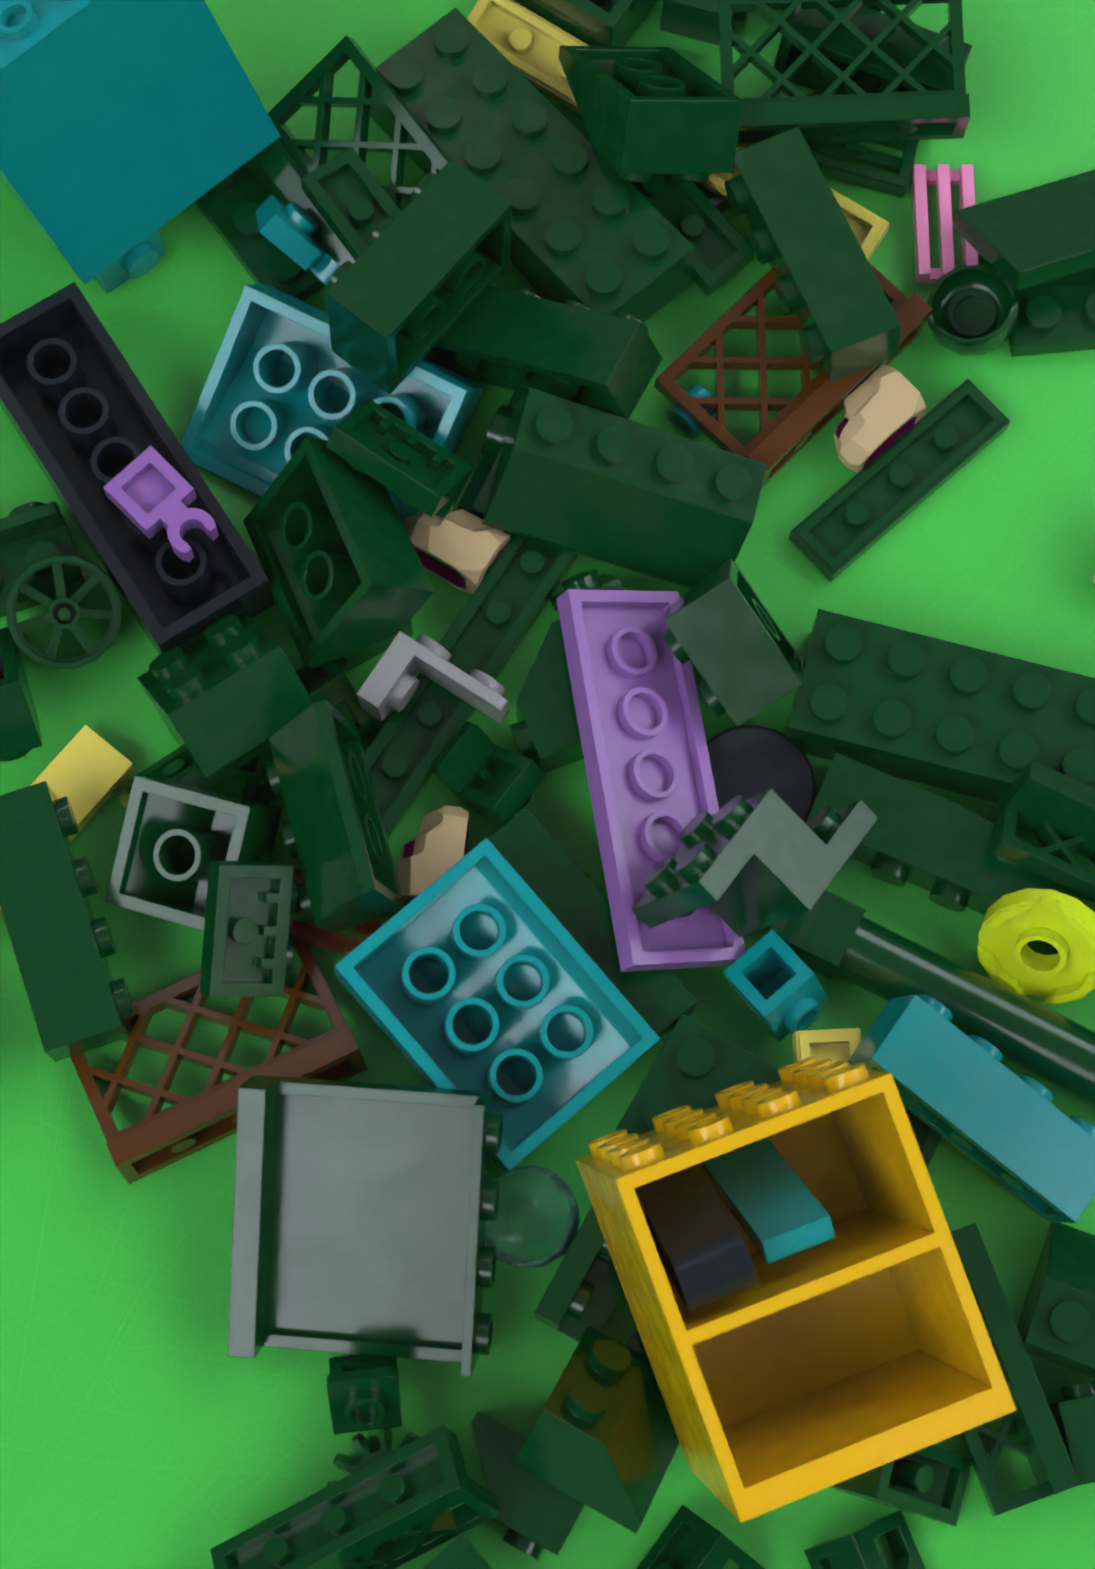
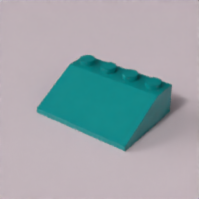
(285, 384)
(496, 1000)

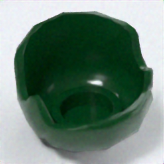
(972, 310)

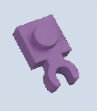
(158, 498)

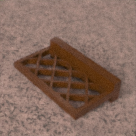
(799, 416)
(213, 1112)

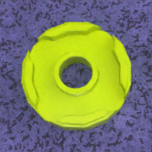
(1042, 917)

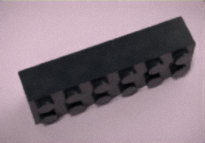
(85, 424)

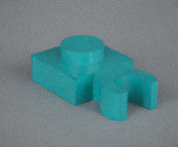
(293, 233)

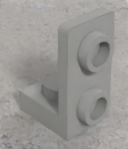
(394, 683)

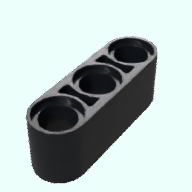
(696, 1237)

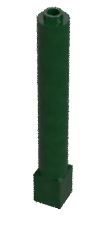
(845, 943)

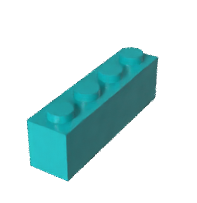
(983, 1106)

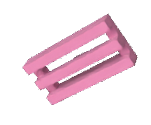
(943, 179)

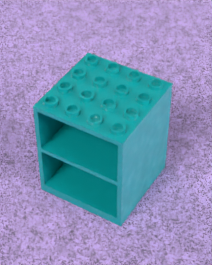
(119, 118)

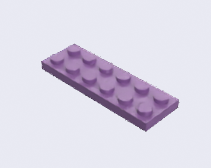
(642, 766)

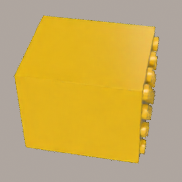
(838, 1347)

